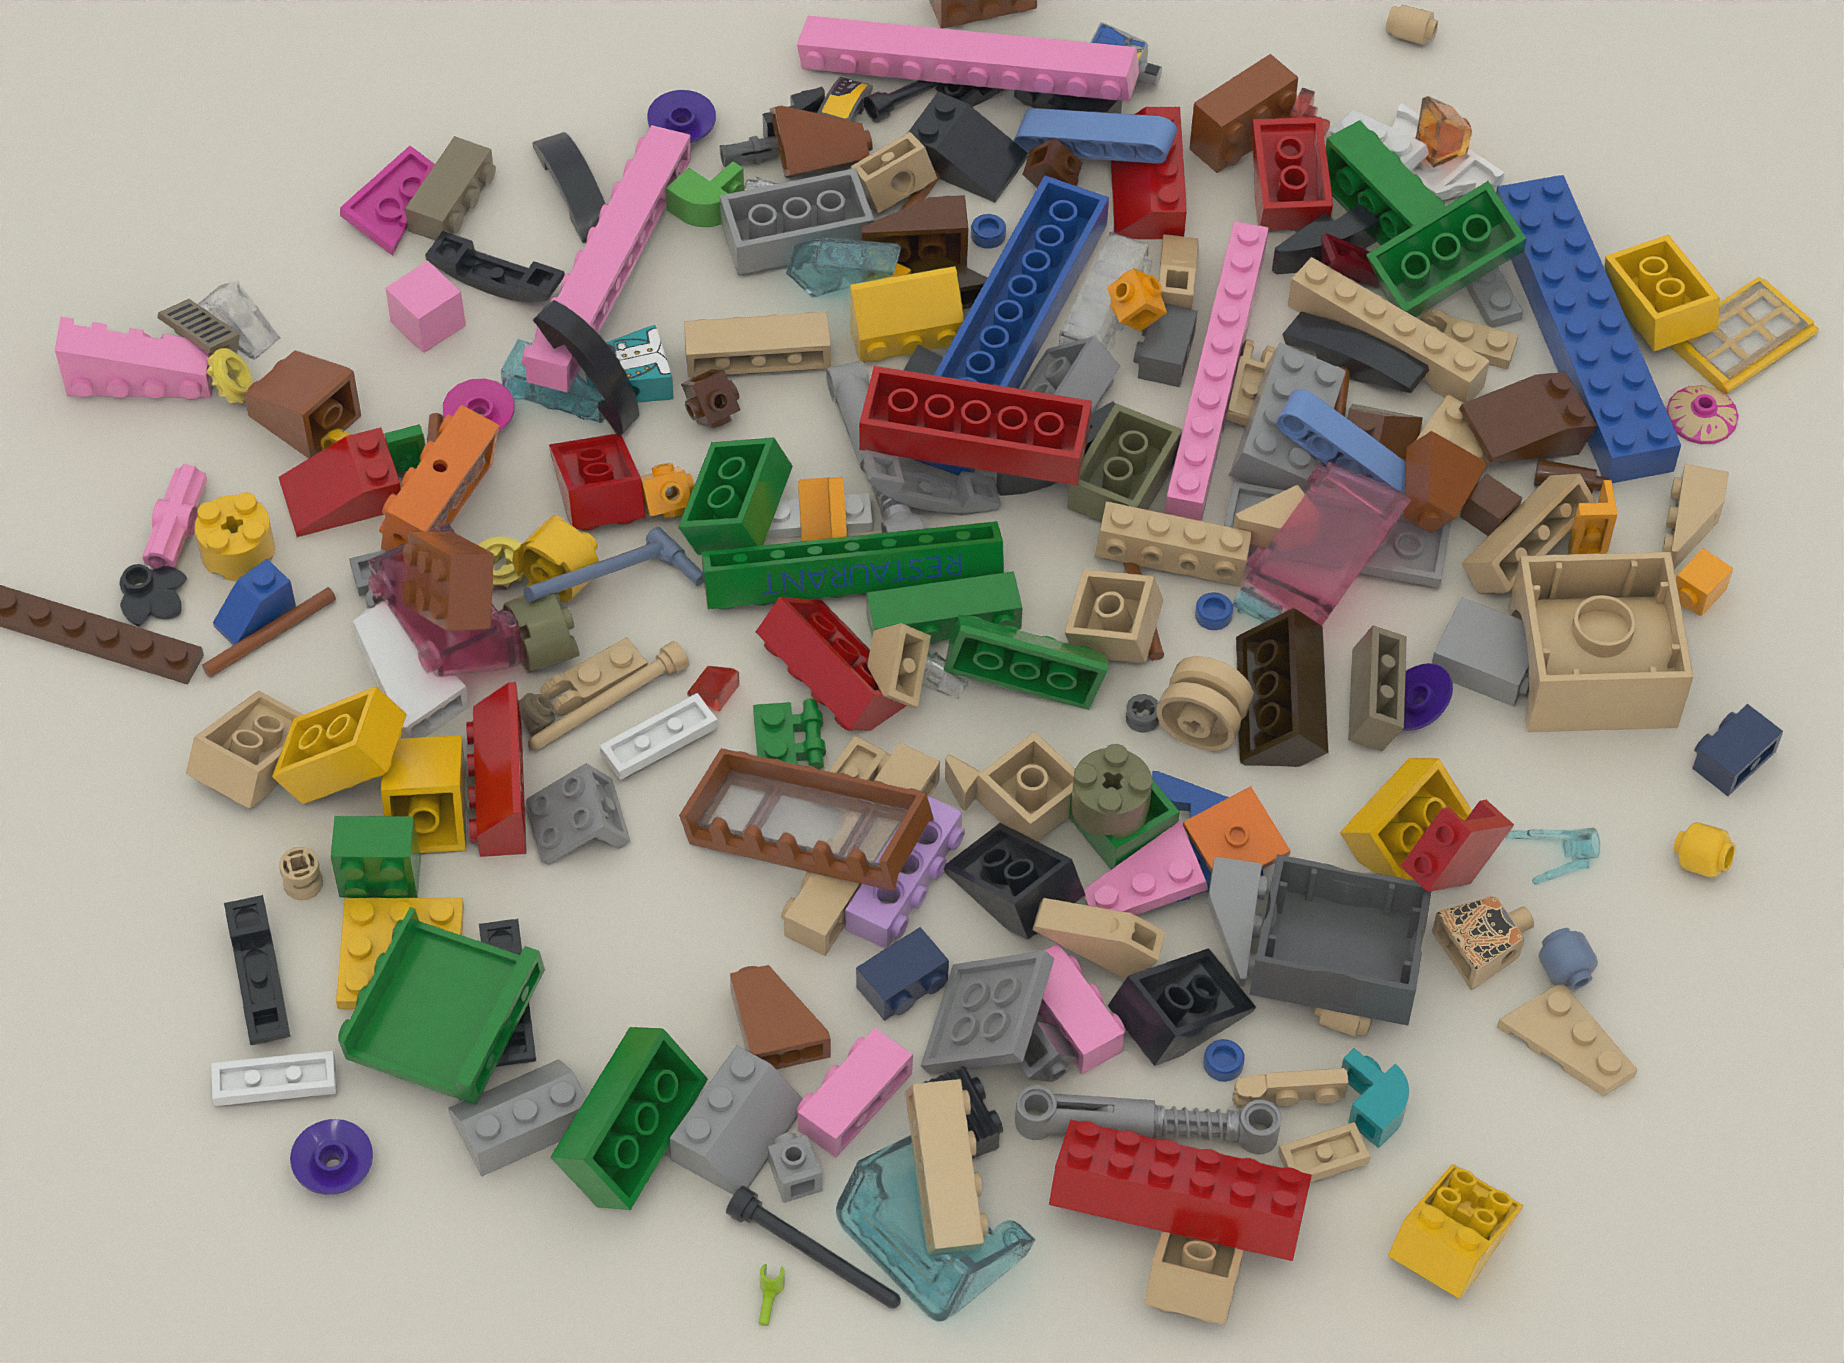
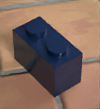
(1736, 749)
(902, 974)

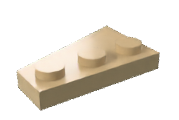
(1571, 1036)

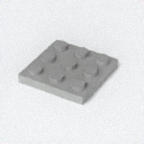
(987, 1012)

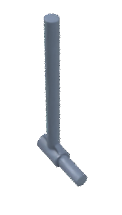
(658, 545)

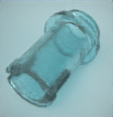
(1256, 605)

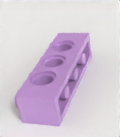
(883, 922)

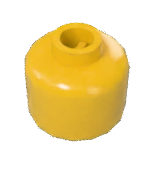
(1704, 850)

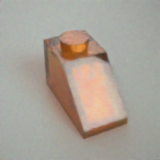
(1442, 131)

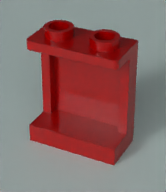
(1455, 848)

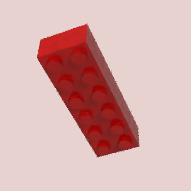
(975, 425)
(1180, 1189)

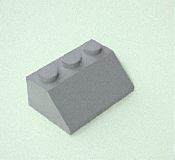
(1075, 370)
(519, 1116)
(735, 1122)

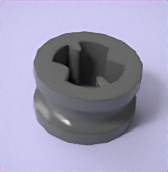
(1137, 704)

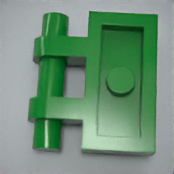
(776, 730)

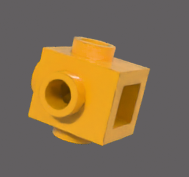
(1137, 299)
(654, 489)

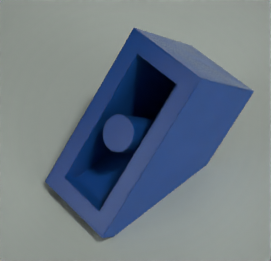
(254, 602)

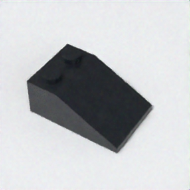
(967, 147)
(1013, 875)
(1179, 1005)

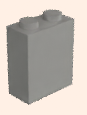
(1485, 652)

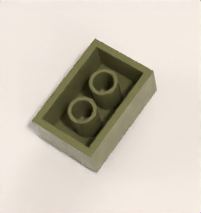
(1125, 463)

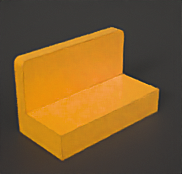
(822, 508)
(1594, 524)

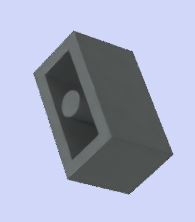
(1166, 346)

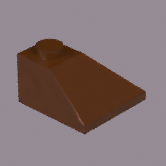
(1387, 427)

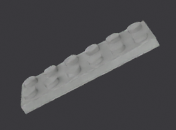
(1403, 555)

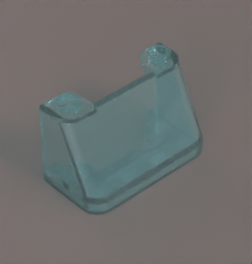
(885, 1219)

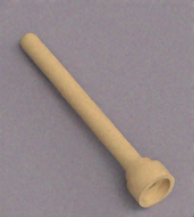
(669, 660)

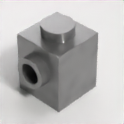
(1047, 1054)

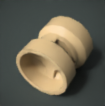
(301, 873)

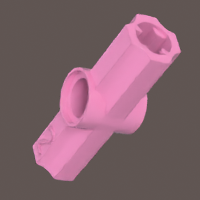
(175, 517)

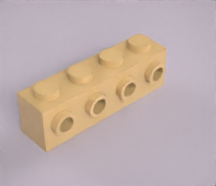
(758, 343)
(1527, 532)
(1173, 544)
(945, 1166)

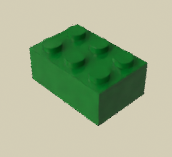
(735, 495)

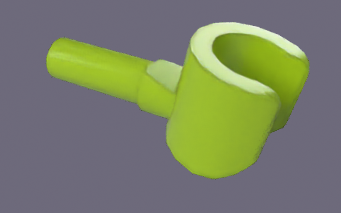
(770, 1288)

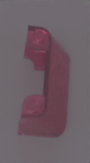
(1326, 540)
(443, 650)

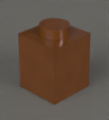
(1489, 505)

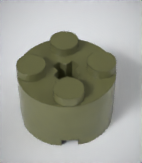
(543, 631)
(1111, 792)

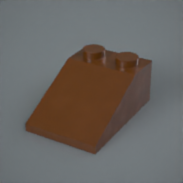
(925, 230)
(1530, 419)

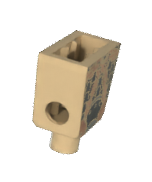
(1481, 937)

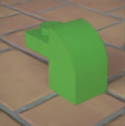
(698, 199)

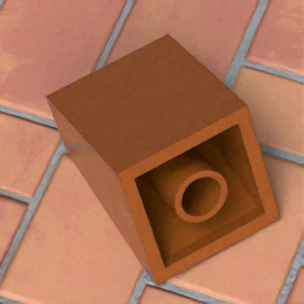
(304, 400)

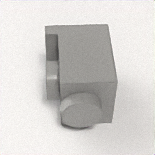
(794, 1177)

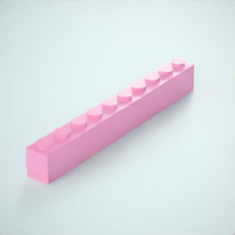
(969, 58)
(611, 249)
(1216, 372)

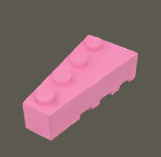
(129, 363)

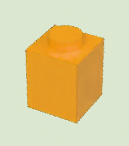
(1702, 581)

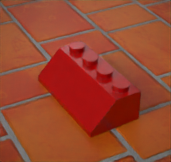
(1151, 196)
(828, 660)
(497, 774)

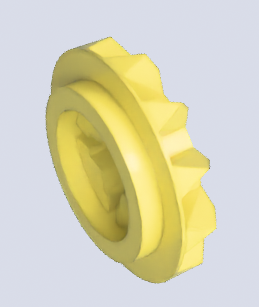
(225, 363)
(503, 546)

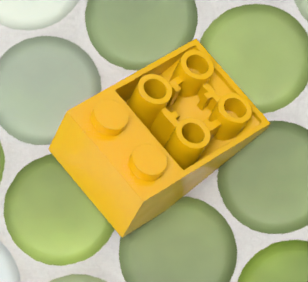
(1454, 1230)

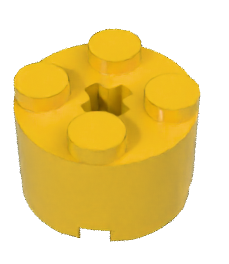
(234, 535)
(553, 551)

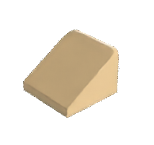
(961, 780)

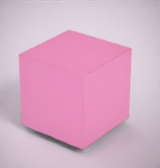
(425, 306)

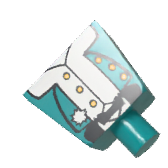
(644, 364)

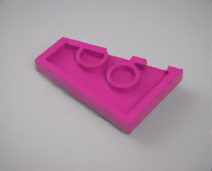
(381, 203)

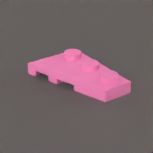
(1151, 876)

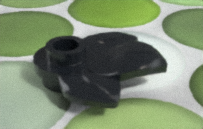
(154, 596)

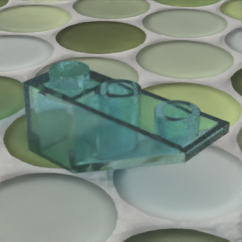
(835, 264)
(579, 401)

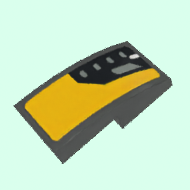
(845, 99)

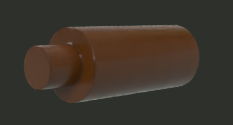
(1547, 468)

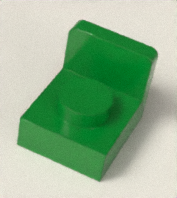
(405, 447)

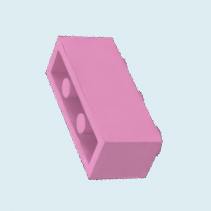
(1080, 1013)
(854, 1092)

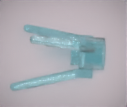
(1577, 844)

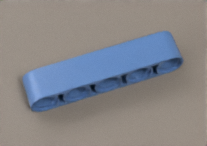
(1099, 134)
(1338, 440)

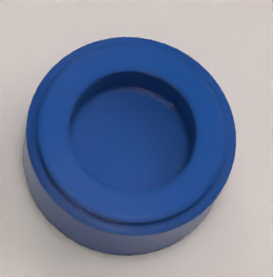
(988, 231)
(1214, 611)
(1223, 1060)

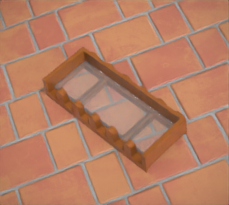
(806, 818)

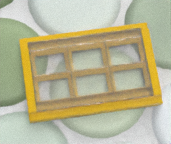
(1752, 333)

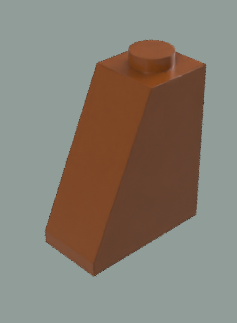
(817, 141)
(1438, 480)
(775, 1020)

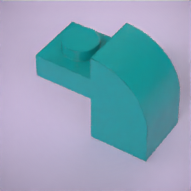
(1382, 1099)

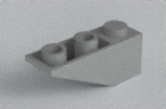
(1232, 903)

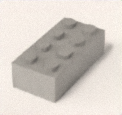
(772, 219)
(1264, 452)

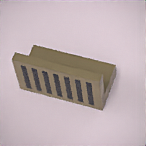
(200, 327)

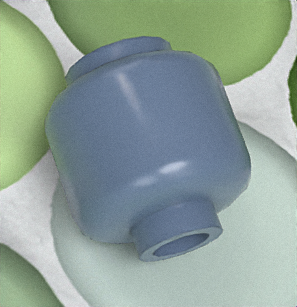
(1568, 958)

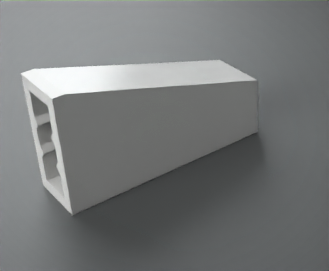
(399, 675)

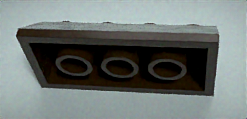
(1289, 698)

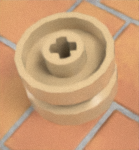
(1204, 703)

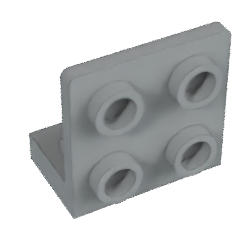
(576, 811)

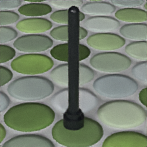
(881, 104)
(747, 1207)

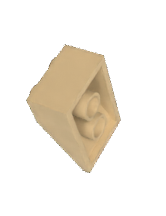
(242, 749)
(1193, 1277)

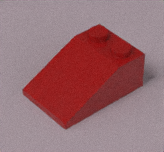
(1290, 172)
(598, 481)
(341, 483)

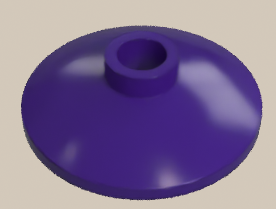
(683, 112)
(1426, 695)
(326, 1142)

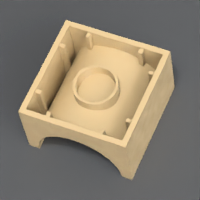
(1602, 641)

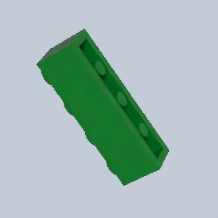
(936, 605)

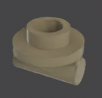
(536, 712)

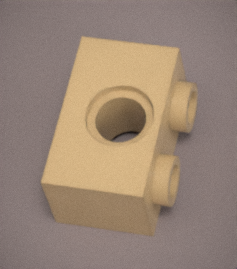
(895, 172)

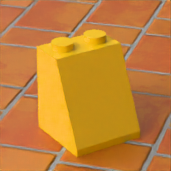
(430, 786)

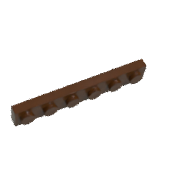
(98, 635)

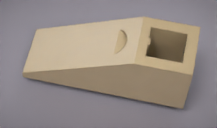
(1178, 270)
(1697, 510)
(1101, 935)

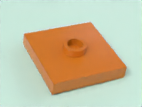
(1237, 831)

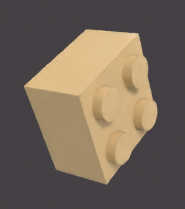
(1115, 614)
(1028, 788)

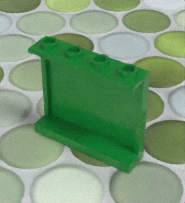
(440, 1008)

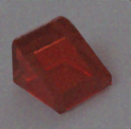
(715, 686)

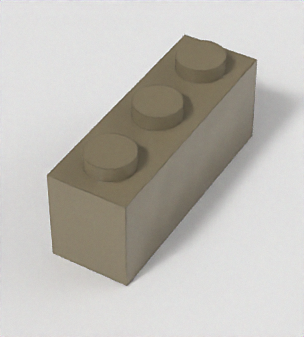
(450, 189)
(1377, 688)

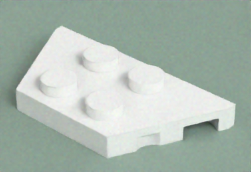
(1455, 176)

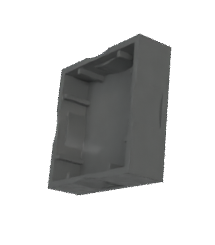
(1341, 940)

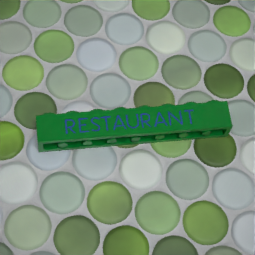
(850, 564)

